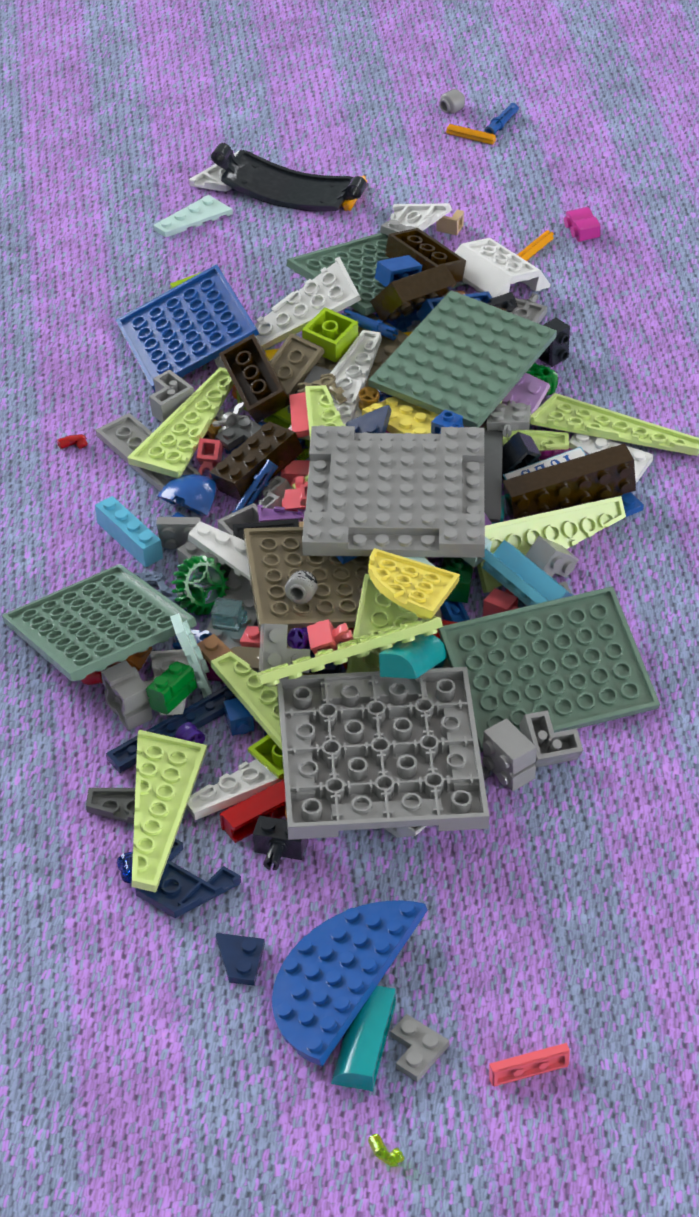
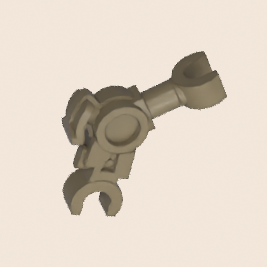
(328, 380)

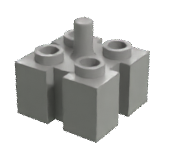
(127, 694)

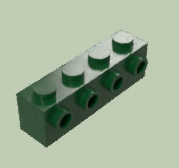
(459, 566)

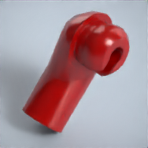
(70, 440)

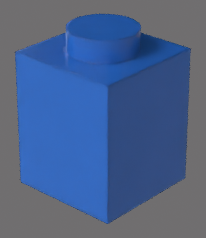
(238, 717)

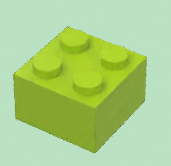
(331, 332)

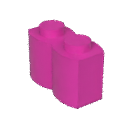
(582, 224)

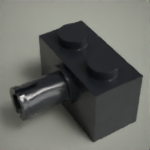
(519, 453)
(271, 838)

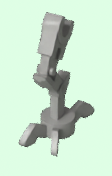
(228, 419)

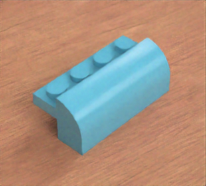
(522, 575)

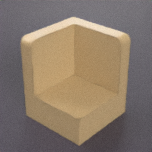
(451, 225)

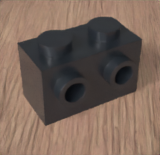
(559, 348)

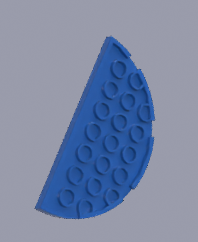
(336, 972)

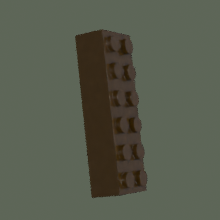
(571, 483)

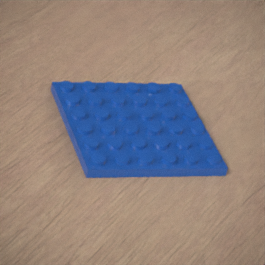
(186, 325)

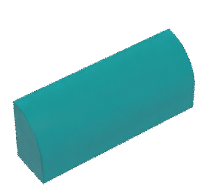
(412, 658)
(365, 1041)

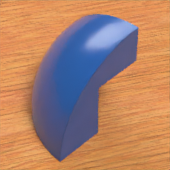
(190, 491)

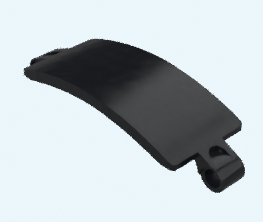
(282, 185)

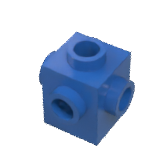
(446, 419)

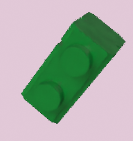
(171, 687)

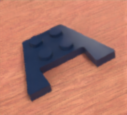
(183, 891)

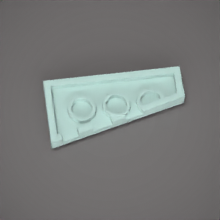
(192, 215)
(192, 652)

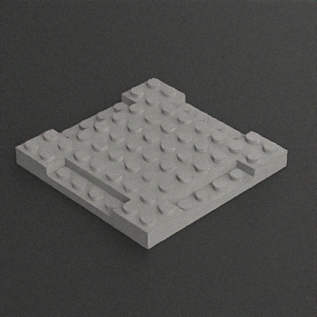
(395, 493)
(380, 753)

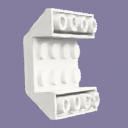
(495, 267)

